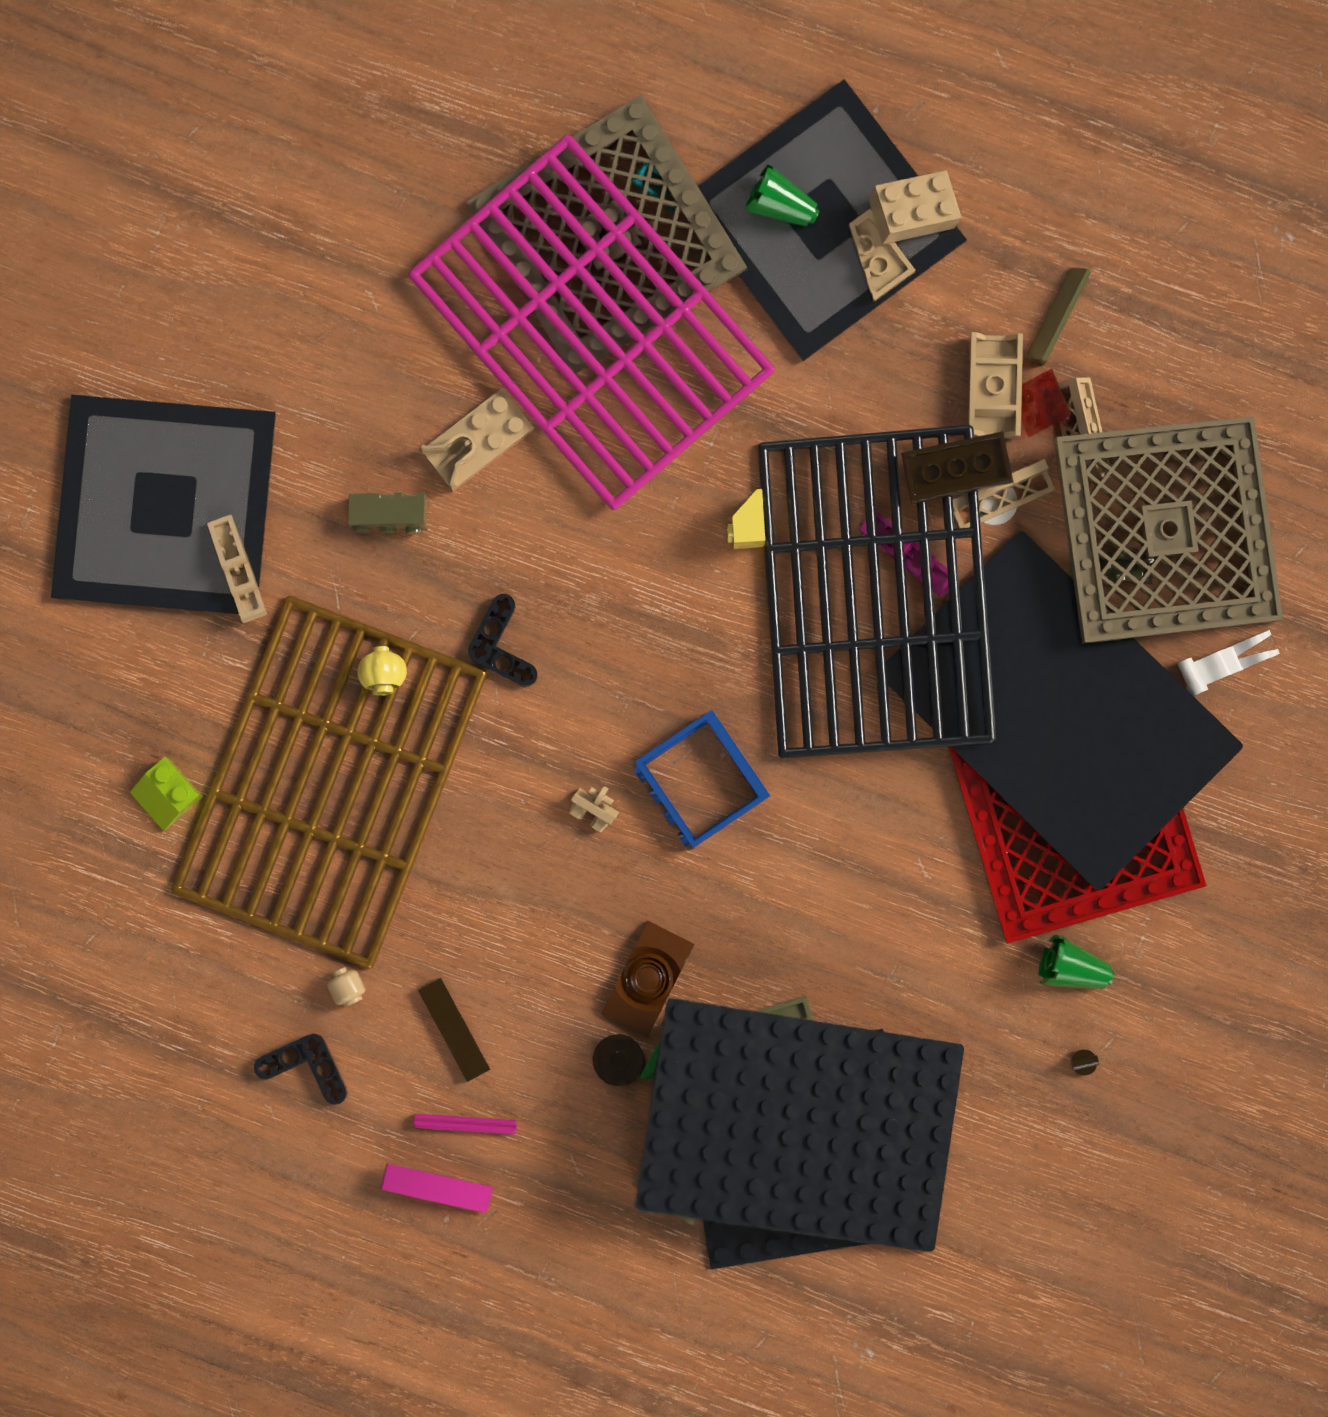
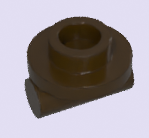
(1084, 1062)

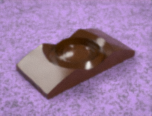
(647, 978)

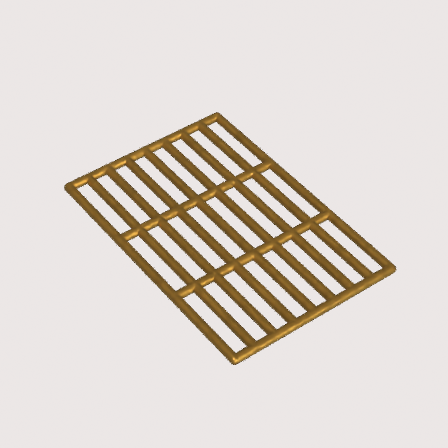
(311, 828)

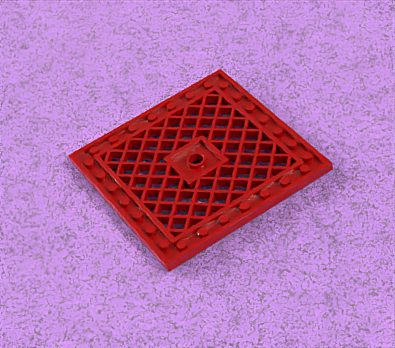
(1022, 924)

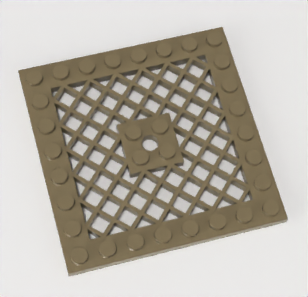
(594, 140)
(1085, 552)

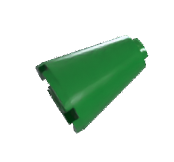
(780, 199)
(1073, 966)

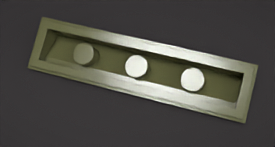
(1058, 315)

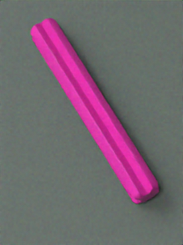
(461, 1123)

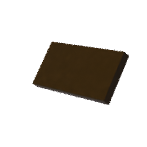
(957, 467)

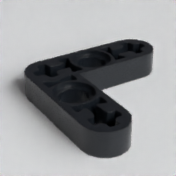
(495, 652)
(305, 1055)

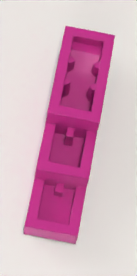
(912, 557)
(436, 1187)

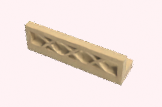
(1086, 414)
(1020, 476)

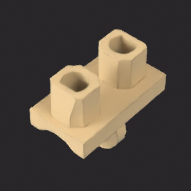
(597, 804)

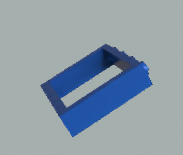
(659, 796)

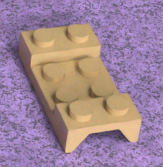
(995, 384)

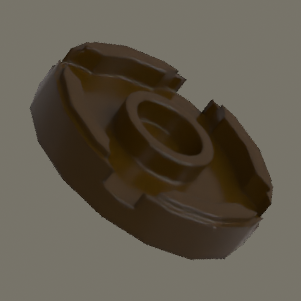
(618, 1059)

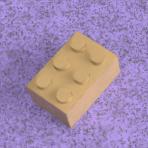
(914, 207)

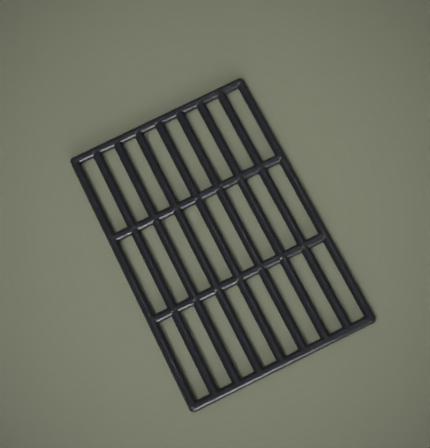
(879, 642)

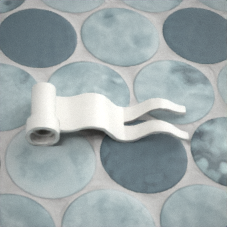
(1221, 664)

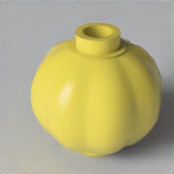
(382, 671)

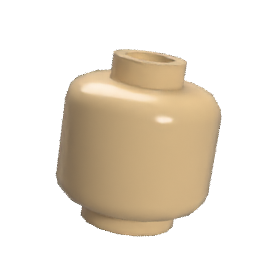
(346, 987)

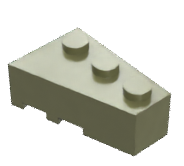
(388, 512)

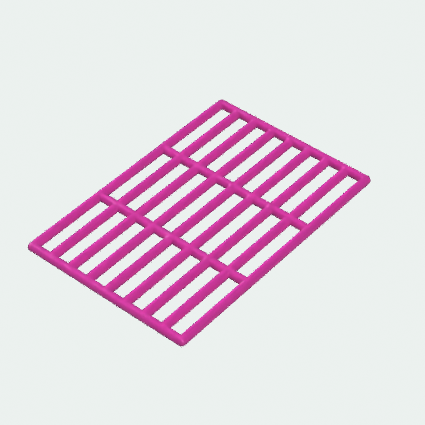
(624, 360)

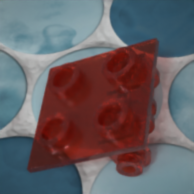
(1042, 403)

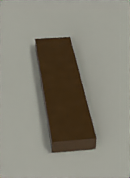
(454, 1029)

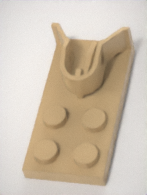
(477, 439)

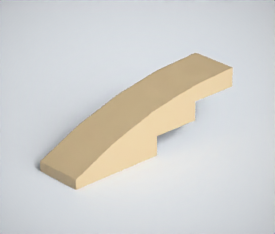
(237, 568)

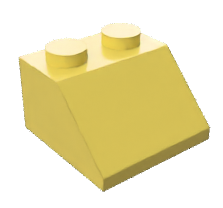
(748, 524)

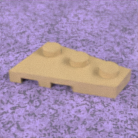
(881, 263)

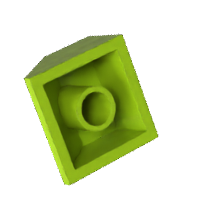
(165, 793)

